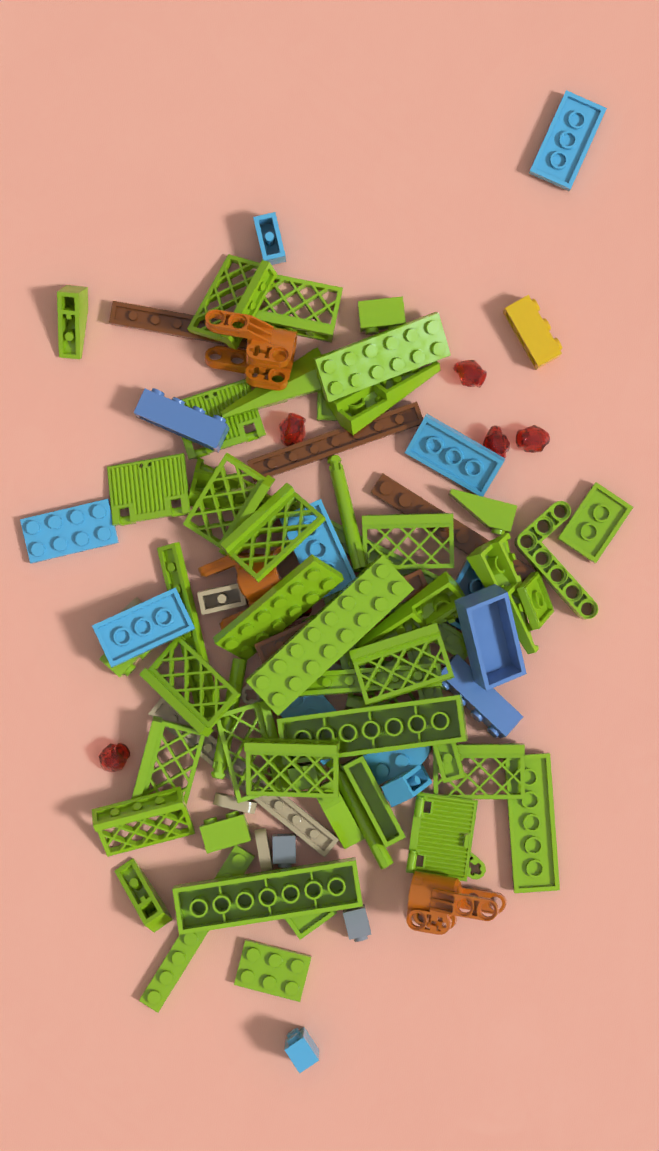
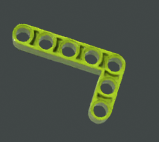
(552, 563)

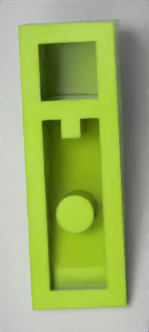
(72, 319)
(489, 512)
(340, 817)
(143, 896)

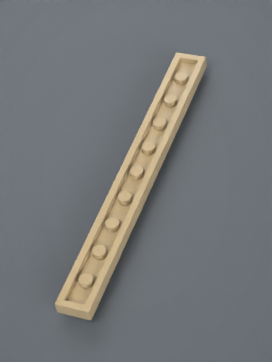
(280, 807)

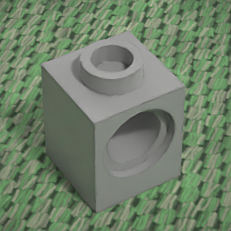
(284, 849)
(357, 923)

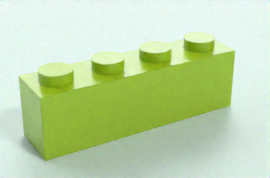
(373, 801)

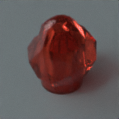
(470, 373)
(292, 429)
(532, 439)
(497, 441)
(114, 757)

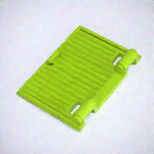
(213, 404)
(148, 489)
(442, 835)

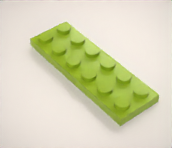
(381, 356)
(279, 607)
(533, 826)

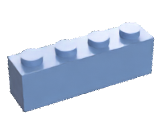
(182, 420)
(484, 705)

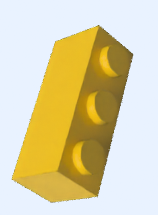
(533, 331)

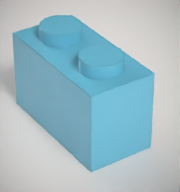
(269, 238)
(406, 785)
(301, 1049)

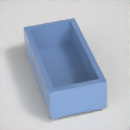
(490, 637)

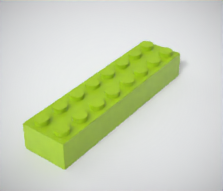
(329, 634)
(381, 727)
(267, 896)

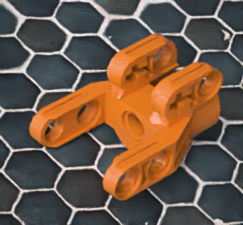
(268, 349)
(247, 584)
(442, 898)

